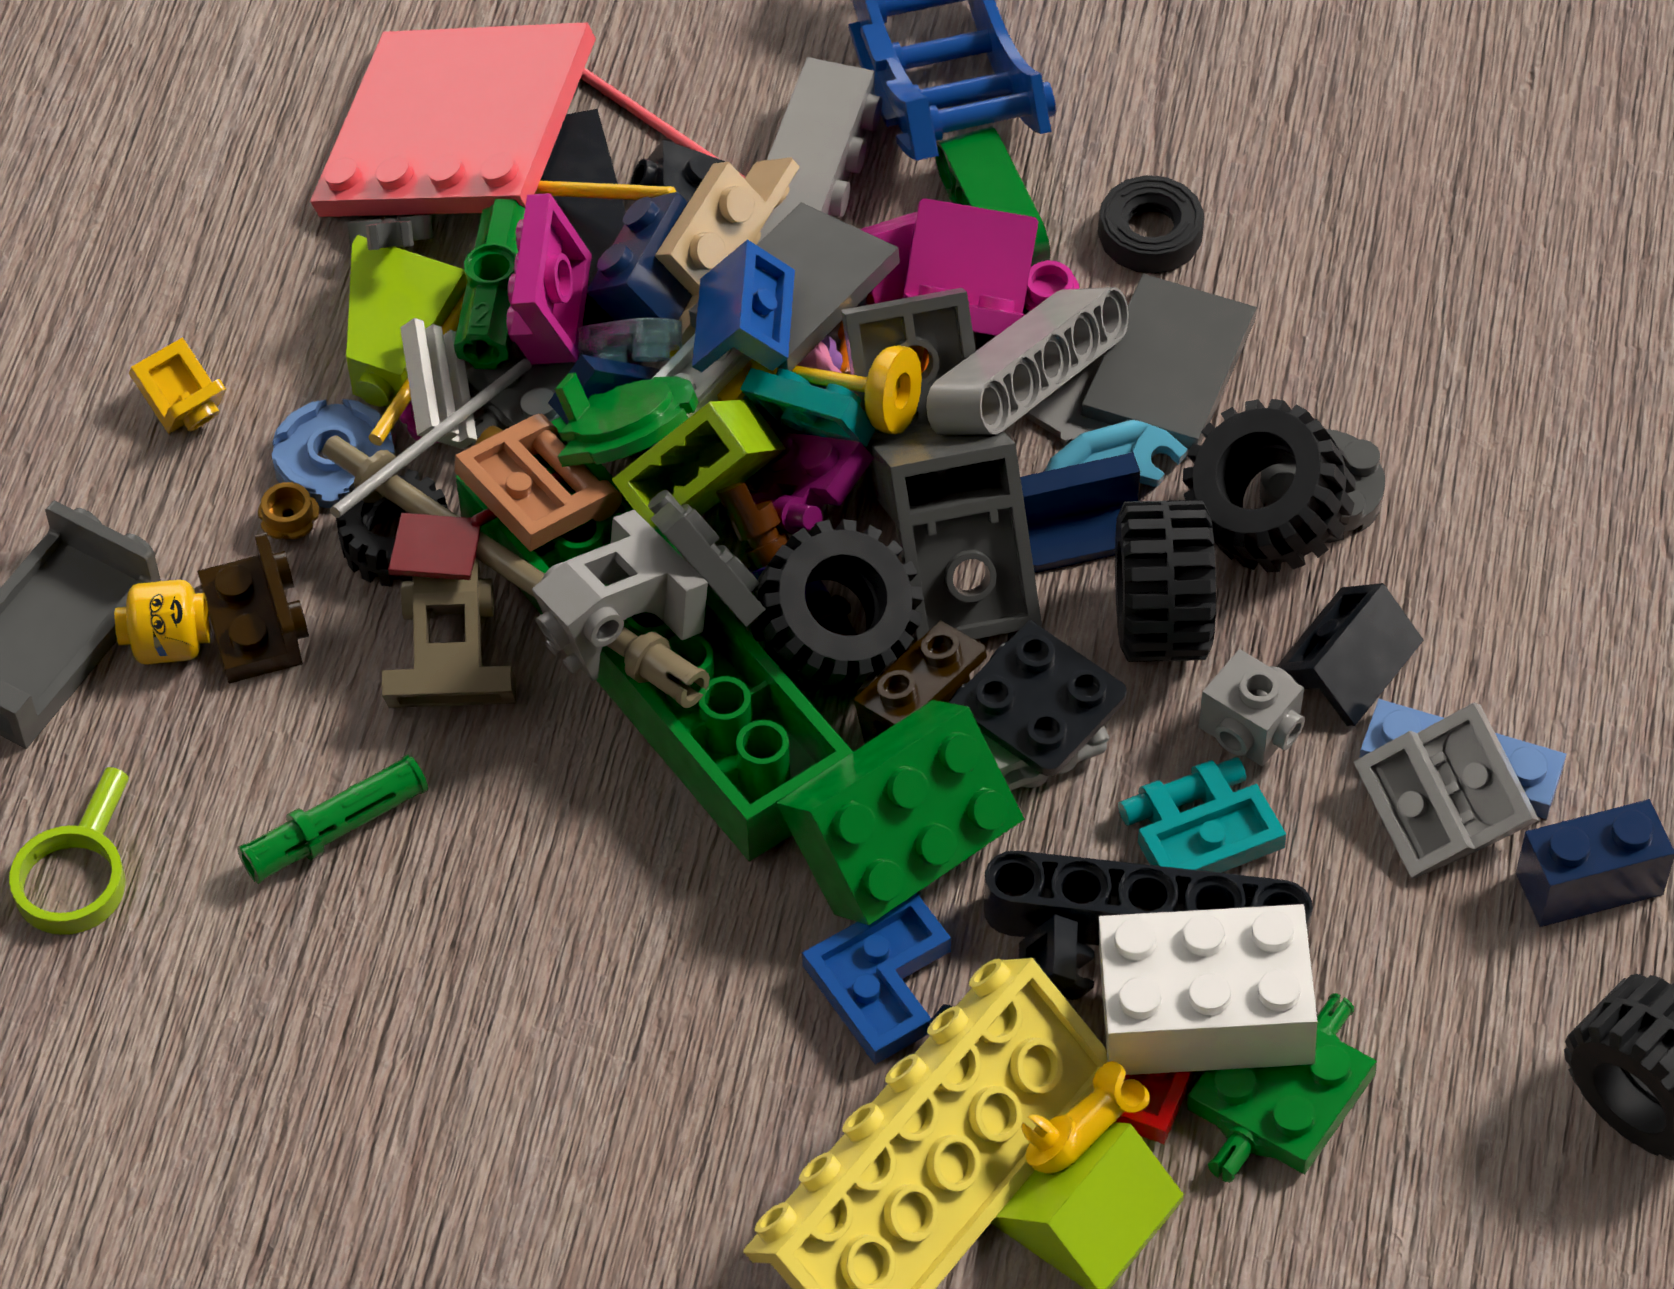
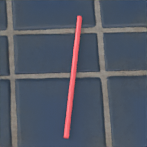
(642, 113)

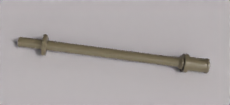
(645, 656)

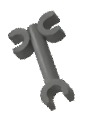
(392, 231)

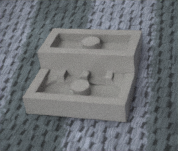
(1445, 791)

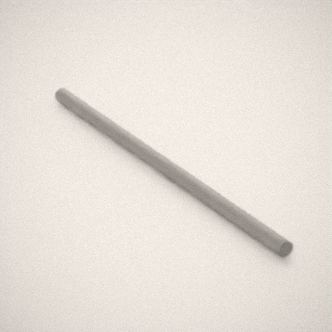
(430, 438)

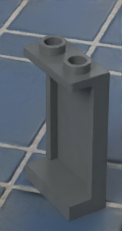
(61, 615)

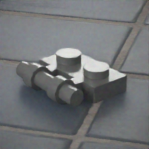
(716, 564)

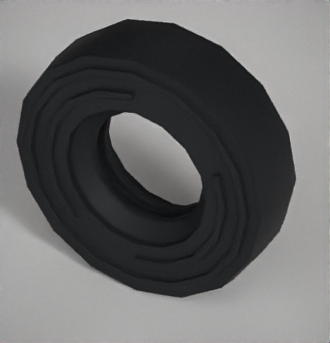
(1152, 195)

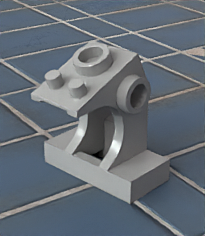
(645, 576)

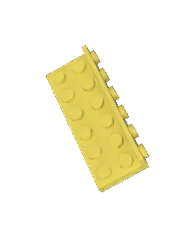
(938, 1143)

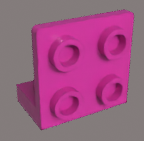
(975, 251)

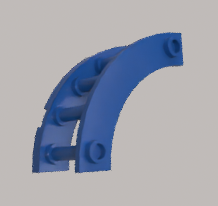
(917, 109)

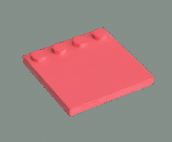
(453, 120)

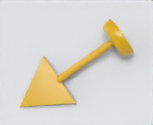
(889, 389)

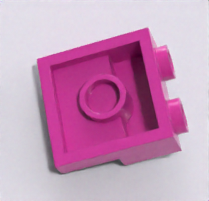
(547, 284)

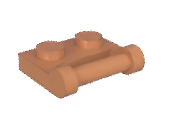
(524, 492)

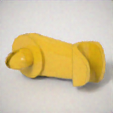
(1066, 1137)

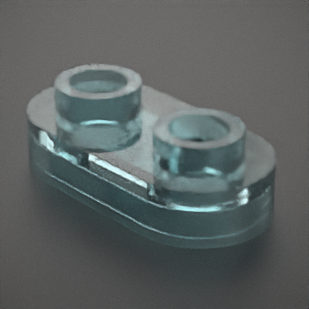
(638, 337)

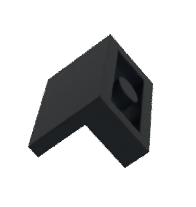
(1353, 649)

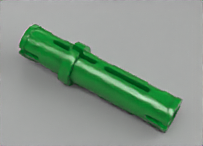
(311, 830)

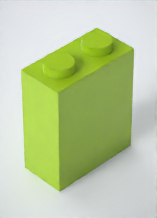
(704, 454)

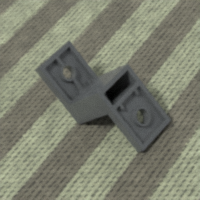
(947, 493)

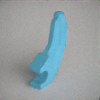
(1121, 439)

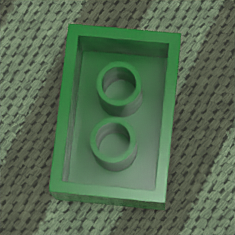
(900, 811)

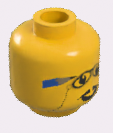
(163, 622)

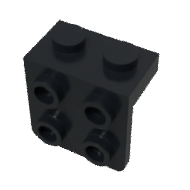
(1041, 699)

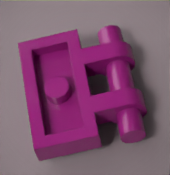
(808, 476)

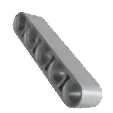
(1027, 362)

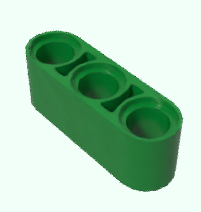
(982, 175)

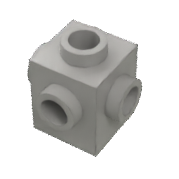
(1252, 708)

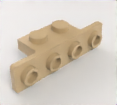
(720, 219)

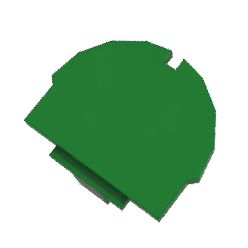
(622, 419)

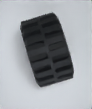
(1302, 516)
(870, 573)
(1165, 580)
(1626, 1061)

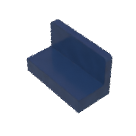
(1076, 510)

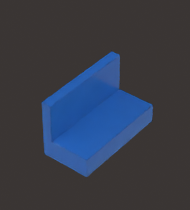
(746, 307)

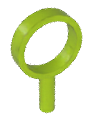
(87, 836)

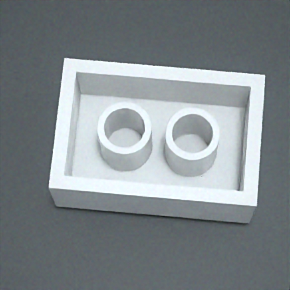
(1208, 989)

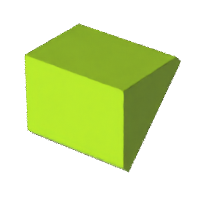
(1096, 1211)

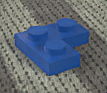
(864, 972)

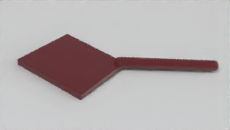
(439, 544)

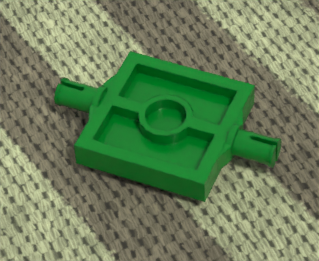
(1285, 1109)

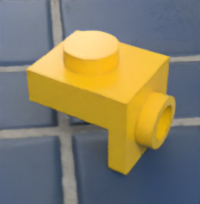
(178, 387)

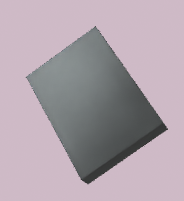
(833, 272)
(1170, 359)

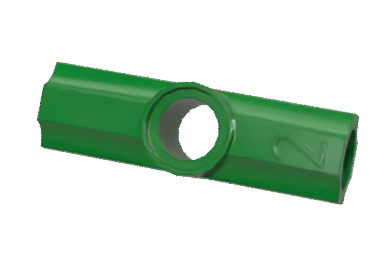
(482, 324)

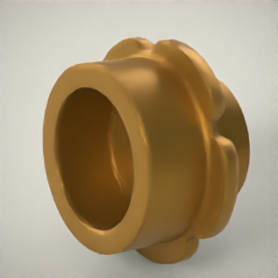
(284, 500)

